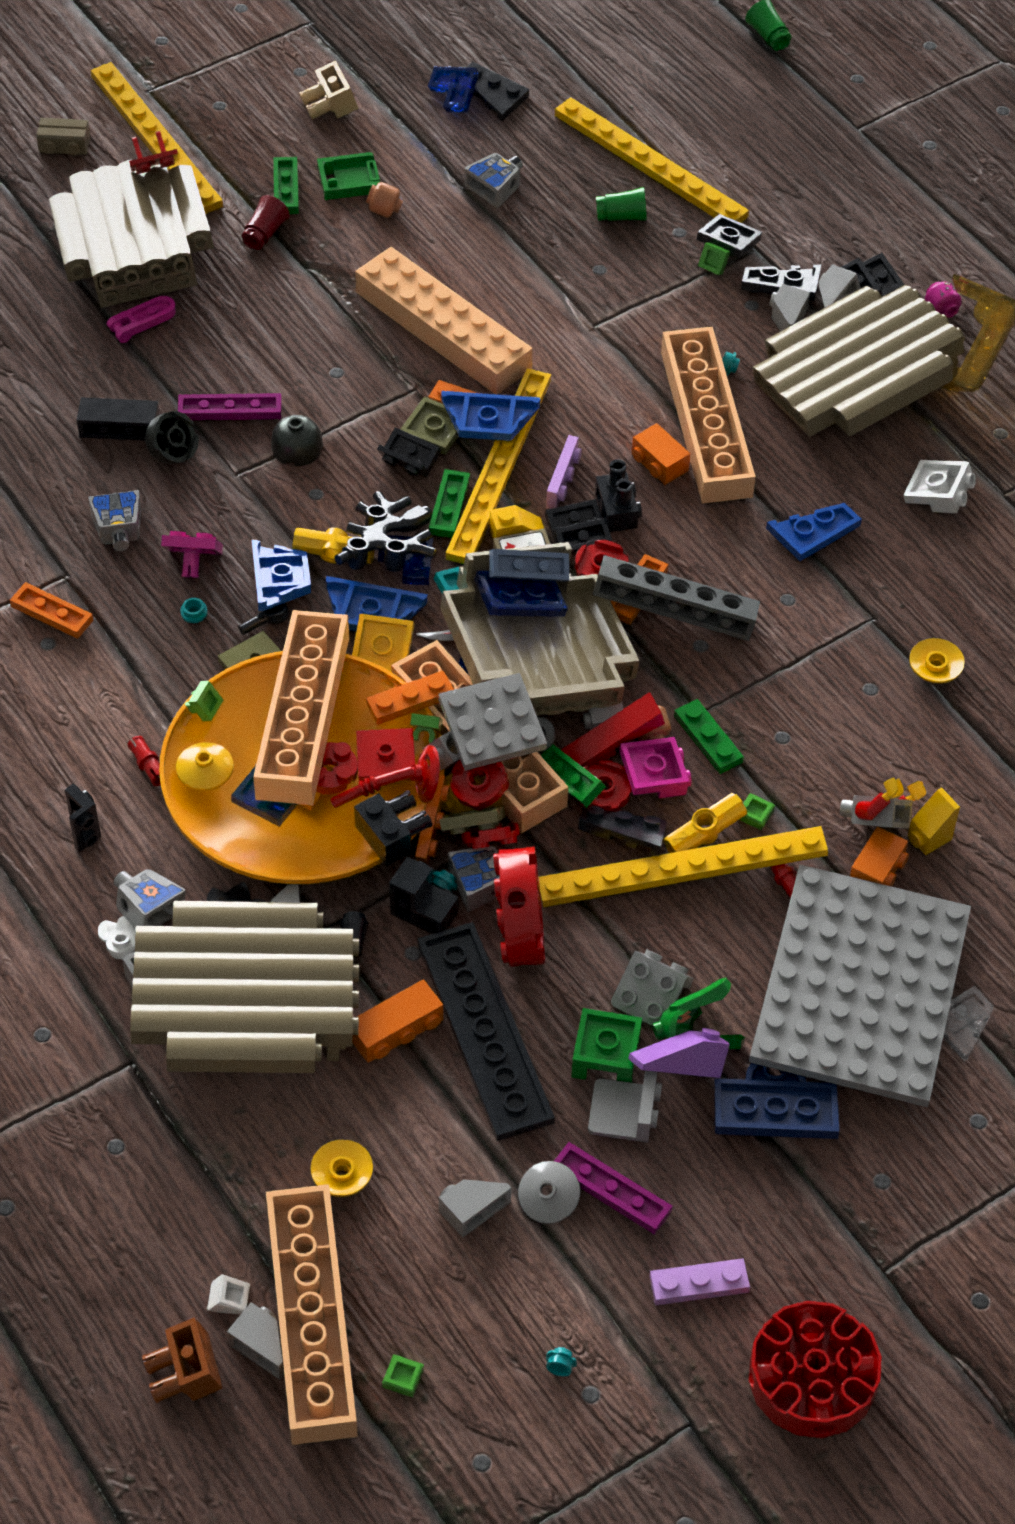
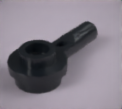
(272, 615)

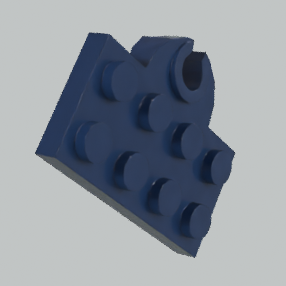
(775, 1106)

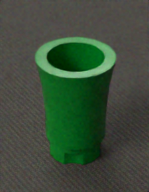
(768, 25)
(622, 206)

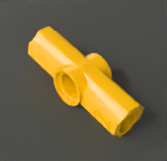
(325, 544)
(717, 817)

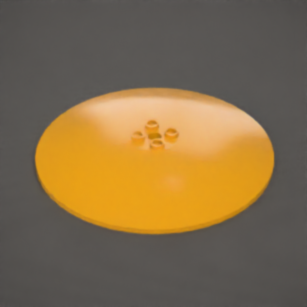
(315, 839)

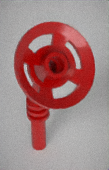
(419, 773)

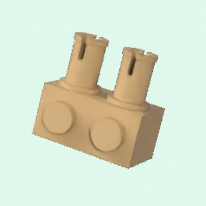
(334, 89)

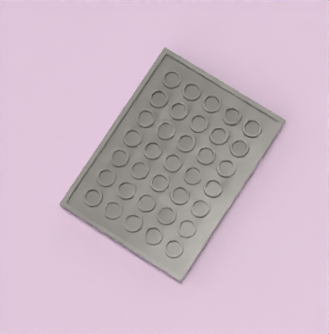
(861, 985)

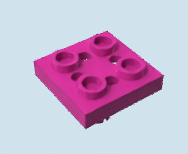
(192, 548)

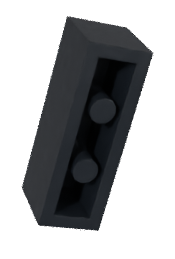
(115, 418)

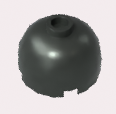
(171, 438)
(296, 440)

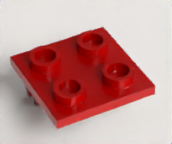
(144, 164)

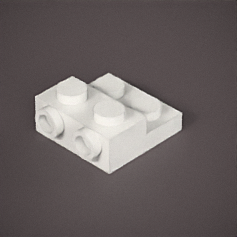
(940, 485)

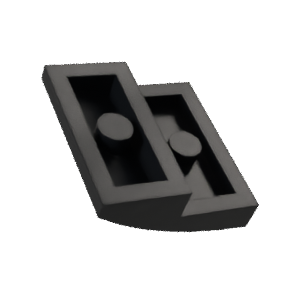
(876, 274)
(578, 524)

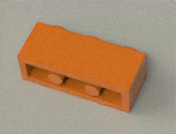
(397, 1021)

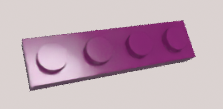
(231, 406)
(615, 1189)

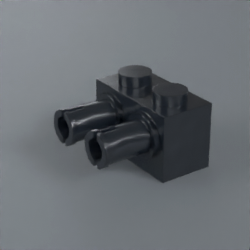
(617, 498)
(384, 830)

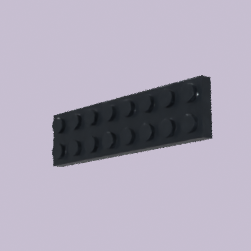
(485, 1032)

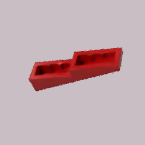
(622, 727)

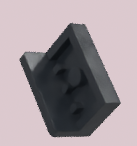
(410, 452)
(82, 817)

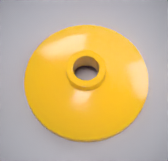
(938, 652)
(207, 774)
(340, 1156)

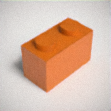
(660, 454)
(881, 858)

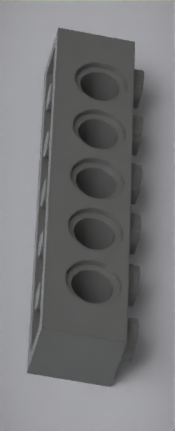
(676, 598)

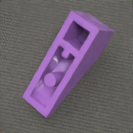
(686, 1054)

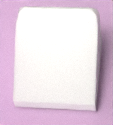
(228, 1295)

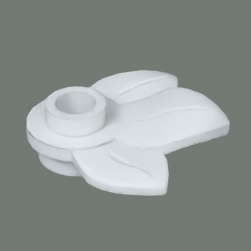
(118, 937)

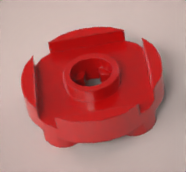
(588, 556)
(344, 771)
(619, 786)
(479, 795)
(481, 838)

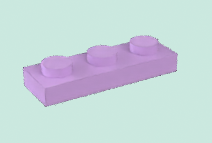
(563, 473)
(699, 1281)

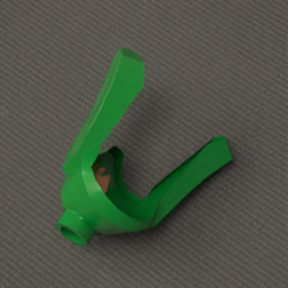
(683, 1012)

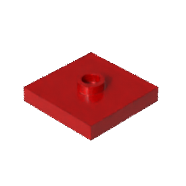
(384, 751)

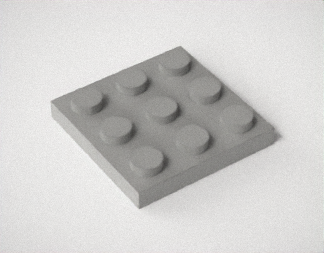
(492, 721)

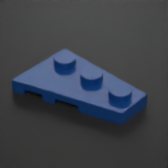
(815, 531)

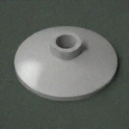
(552, 1207)

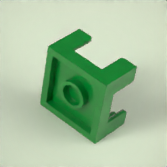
(605, 1044)

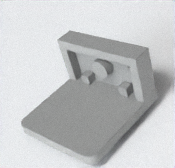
(650, 986)
(625, 1108)

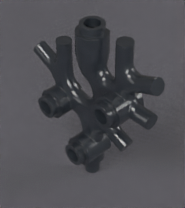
(374, 534)

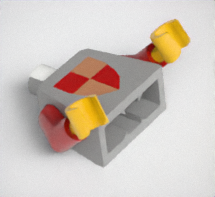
(883, 809)

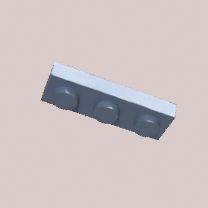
(528, 565)

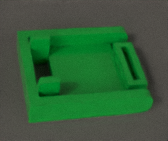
(352, 175)

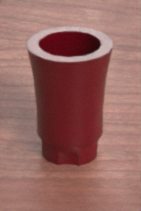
(264, 222)

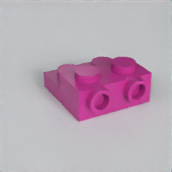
(656, 767)

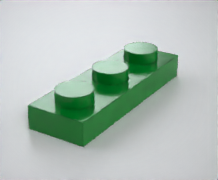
(286, 182)
(449, 503)
(708, 736)
(580, 782)

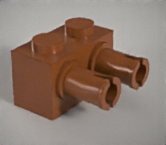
(193, 1362)

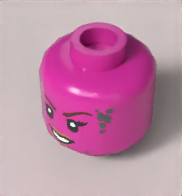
(944, 298)

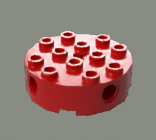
(521, 906)
(844, 1376)

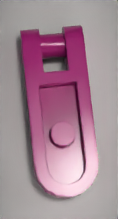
(141, 317)

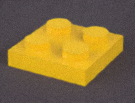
(382, 639)

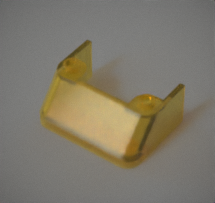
(997, 316)

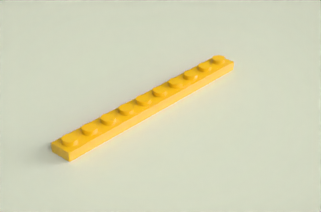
(146, 126)
(649, 161)
(494, 477)
(682, 866)

